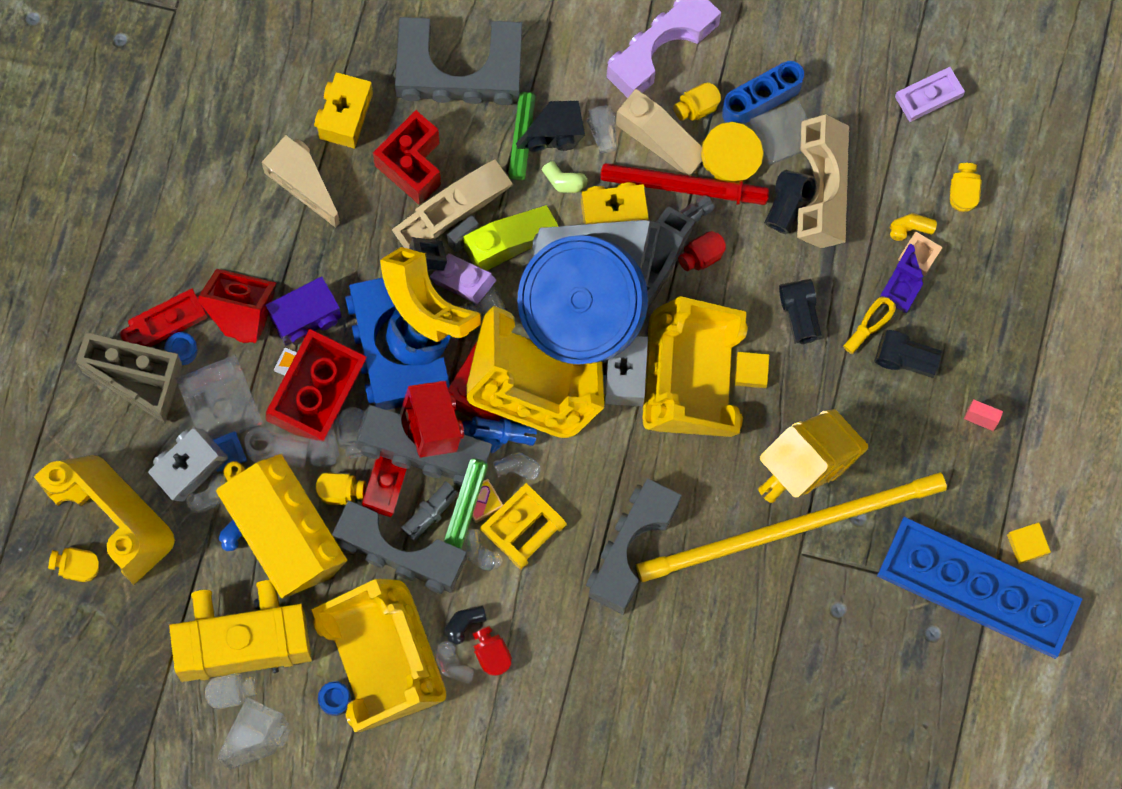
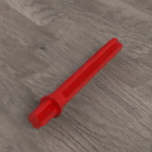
(686, 184)

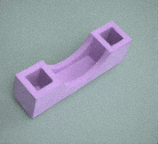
(685, 21)

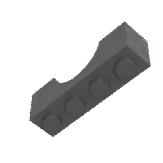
(384, 436)
(651, 510)
(436, 565)

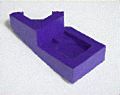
(905, 281)

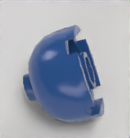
(410, 345)

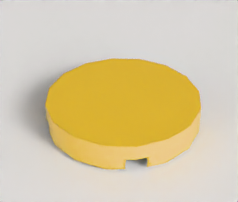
(732, 152)

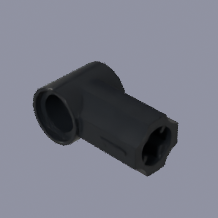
(792, 192)
(799, 302)
(898, 353)

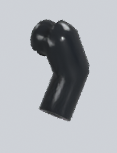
(461, 620)

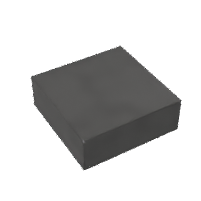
(456, 236)

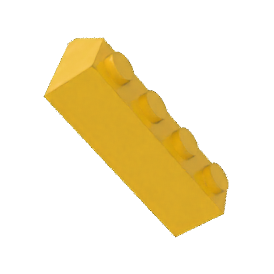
(282, 526)

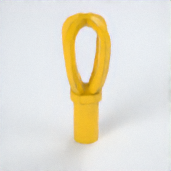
(862, 330)

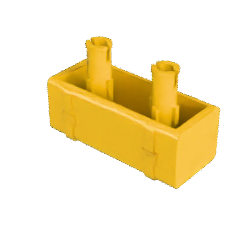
(810, 455)
(239, 641)

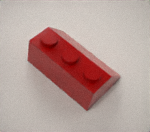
(315, 387)

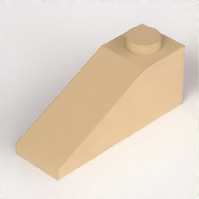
(659, 132)
(296, 172)

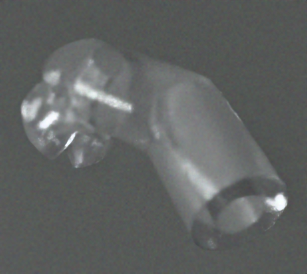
(518, 463)
(208, 499)
(480, 555)
(449, 663)

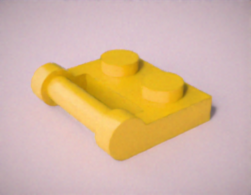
(516, 518)

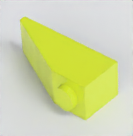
(506, 237)

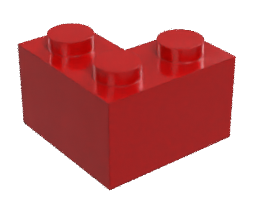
(404, 157)
(431, 419)

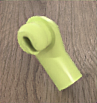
(564, 181)

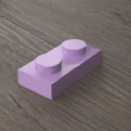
(929, 94)
(464, 279)

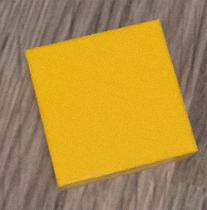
(752, 370)
(1028, 543)

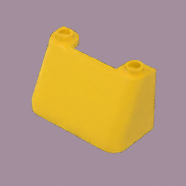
(691, 368)
(529, 386)
(141, 534)
(381, 652)

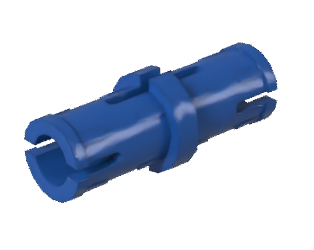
(502, 431)

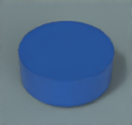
(183, 345)
(334, 698)

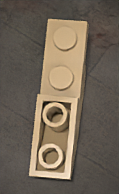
(454, 204)

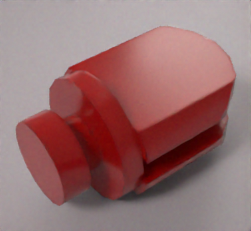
(702, 251)
(492, 652)

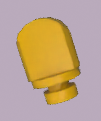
(697, 102)
(965, 188)
(339, 488)
(75, 564)

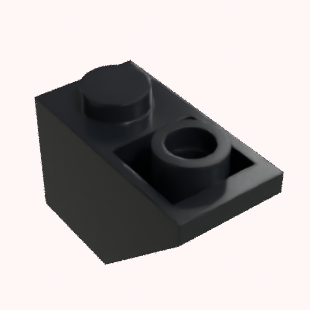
(555, 127)

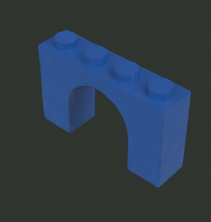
(388, 380)

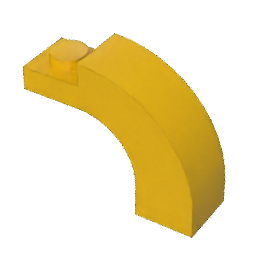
(417, 300)

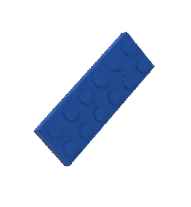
(980, 587)

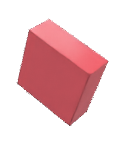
(983, 415)

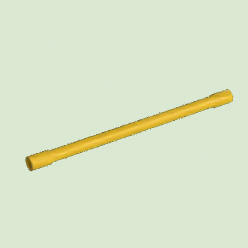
(665, 565)

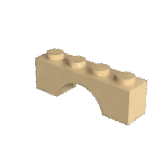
(826, 147)

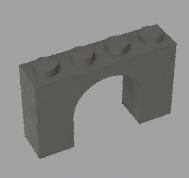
(494, 82)

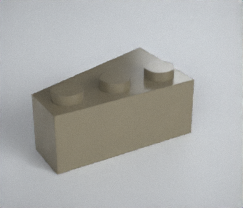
(132, 371)

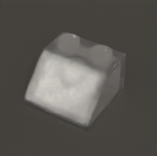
(219, 398)
(254, 735)

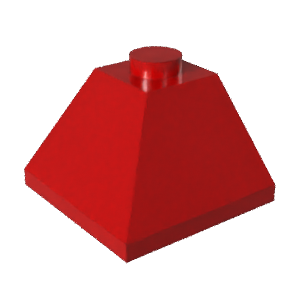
(237, 304)

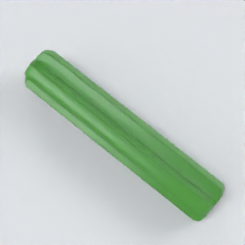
(524, 119)
(466, 502)

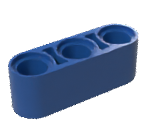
(769, 81)

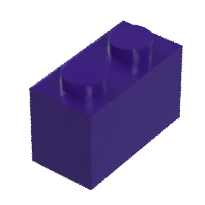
(302, 310)

